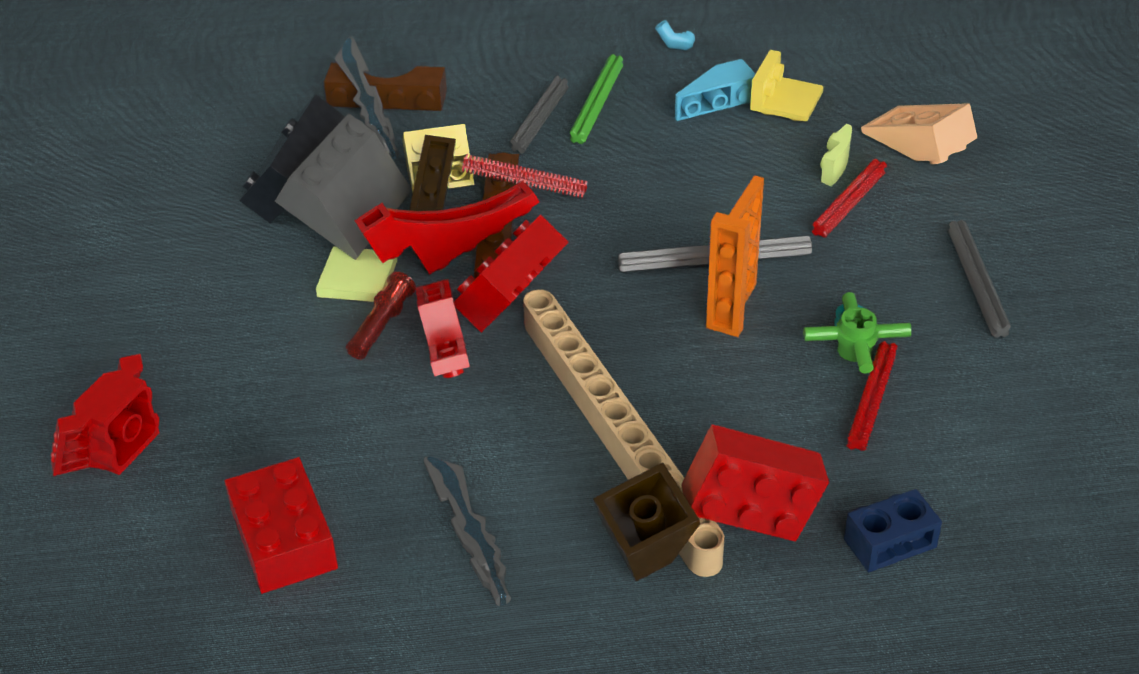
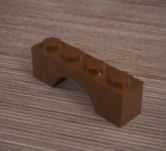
(417, 90)

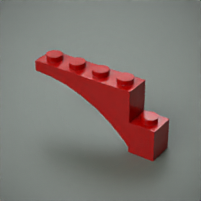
(446, 233)

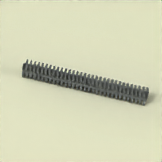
(539, 114)

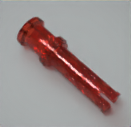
(386, 305)

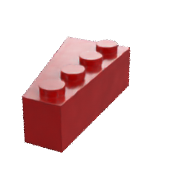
(509, 273)

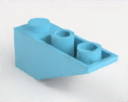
(715, 90)

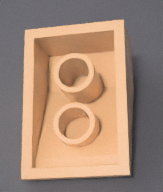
(925, 130)

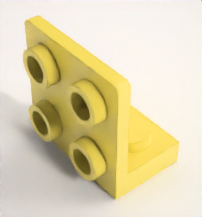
(782, 96)

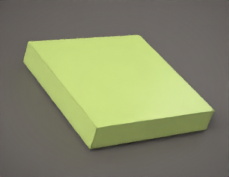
(354, 278)

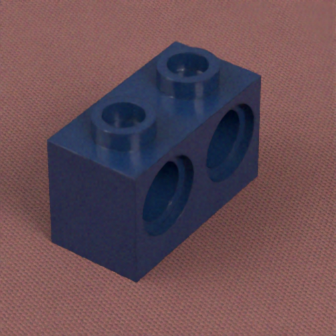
(892, 530)

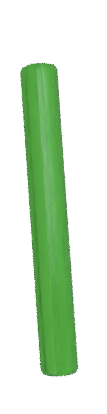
(596, 99)

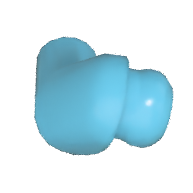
(673, 40)

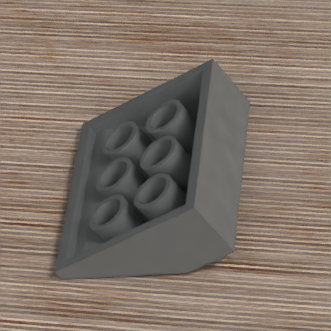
(342, 182)

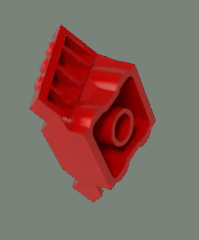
(107, 423)

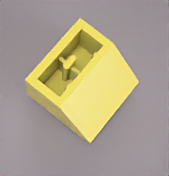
(413, 146)

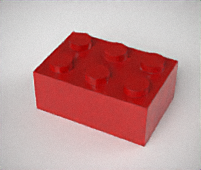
(754, 483)
(281, 525)

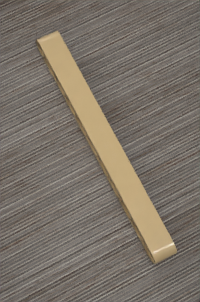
(611, 414)

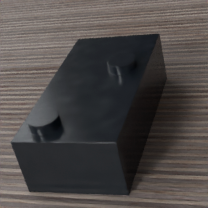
(296, 143)

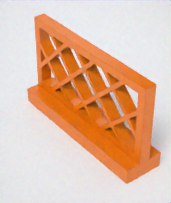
(734, 260)

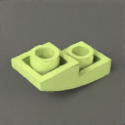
(836, 159)

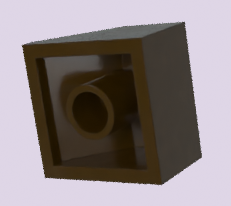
(647, 520)

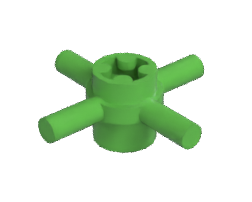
(857, 333)

